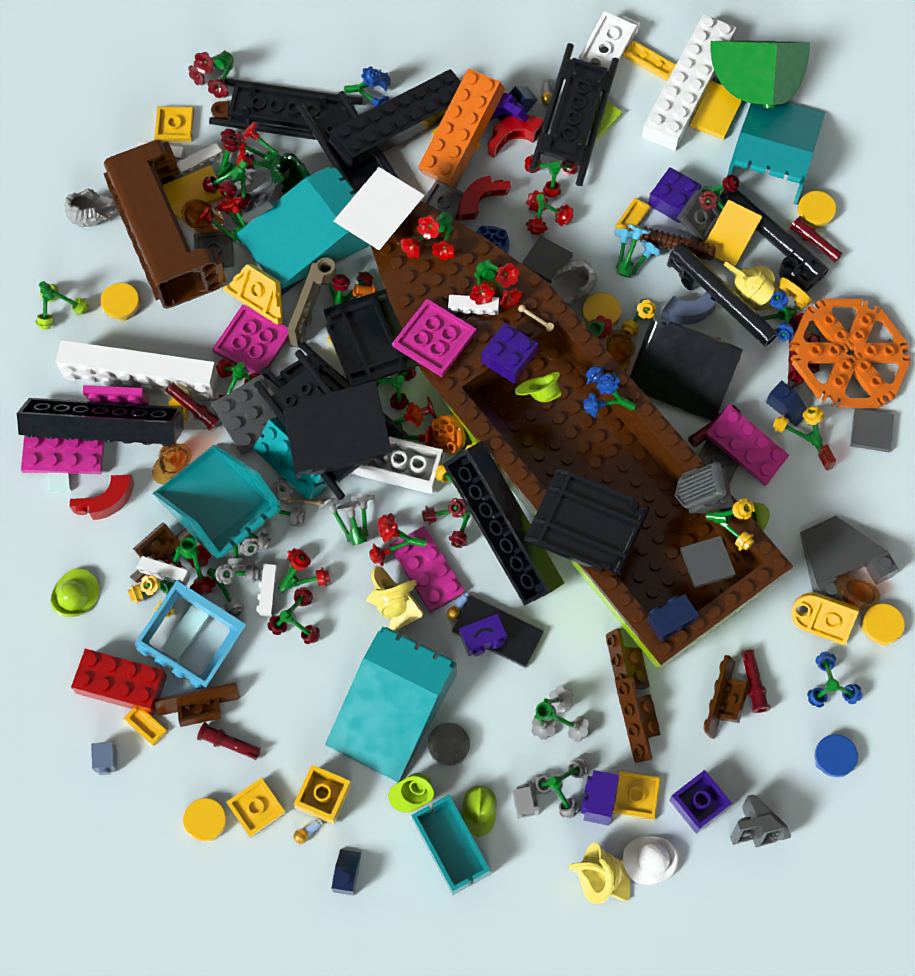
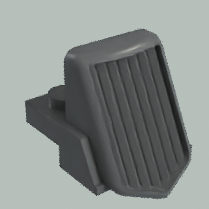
(704, 489)
(759, 824)

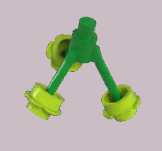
(49, 293)

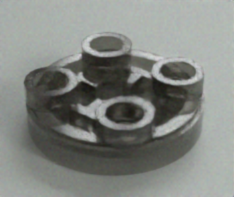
(448, 744)

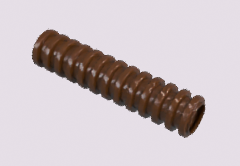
(671, 241)

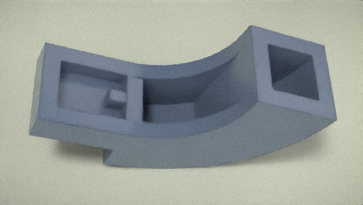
(689, 312)

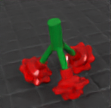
(538, 202)
(387, 530)

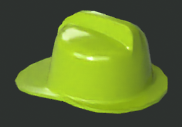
(541, 388)
(411, 793)
(479, 810)

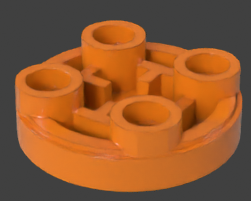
(448, 434)

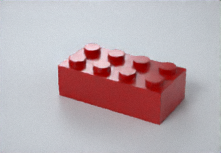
(118, 681)

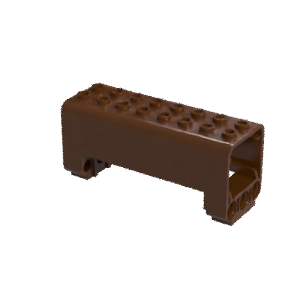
(157, 238)

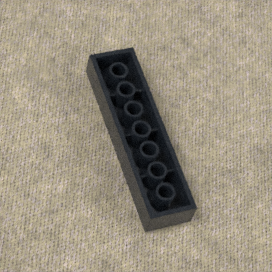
(394, 120)
(100, 421)
(502, 523)

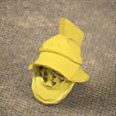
(754, 285)
(394, 600)
(602, 875)

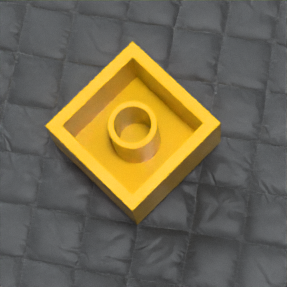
(322, 794)

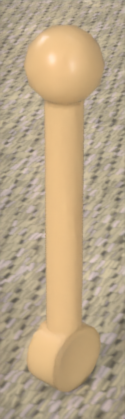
(549, 326)
(288, 500)

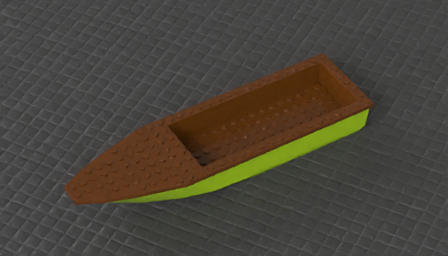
(618, 449)

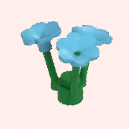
(626, 267)

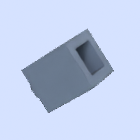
(104, 757)

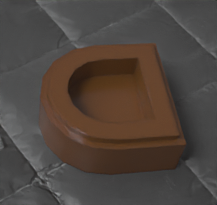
(220, 109)

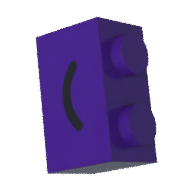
(483, 635)

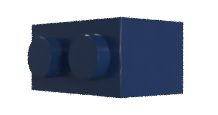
(672, 617)

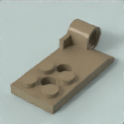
(302, 313)

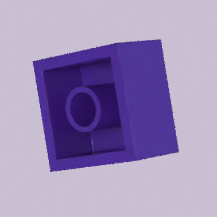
(672, 193)
(509, 353)
(601, 797)
(700, 801)

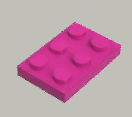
(116, 394)

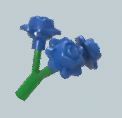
(371, 78)
(606, 384)

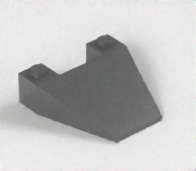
(839, 549)

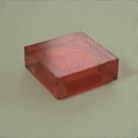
(826, 457)

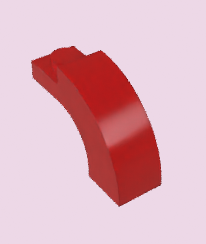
(513, 128)
(476, 191)
(107, 503)

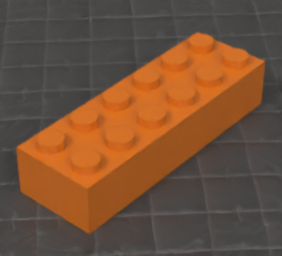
(461, 128)

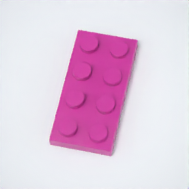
(746, 445)
(62, 456)
(435, 578)

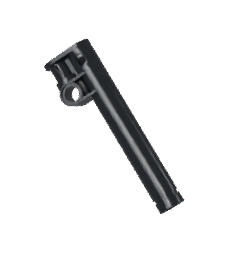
(806, 268)
(696, 272)

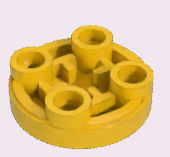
(816, 208)
(800, 298)
(120, 301)
(601, 304)
(883, 624)
(204, 819)

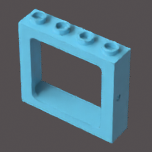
(181, 591)

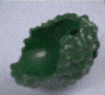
(288, 171)

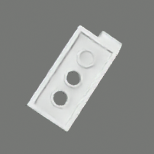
(612, 33)

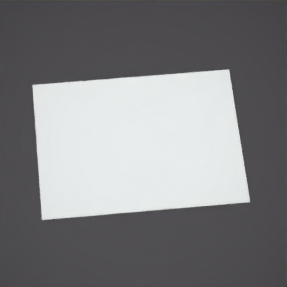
(378, 208)

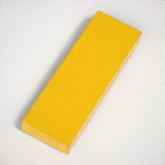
(649, 60)

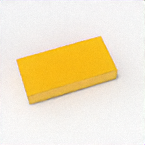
(633, 215)
(146, 725)

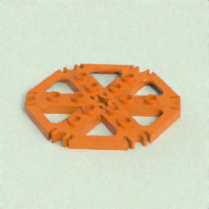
(845, 365)

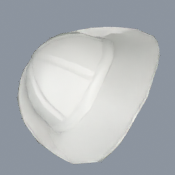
(650, 860)

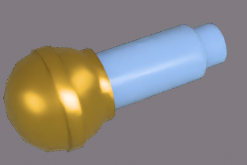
(454, 612)
(301, 835)

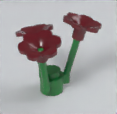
(204, 64)

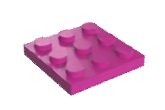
(434, 337)
(251, 340)

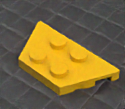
(258, 292)

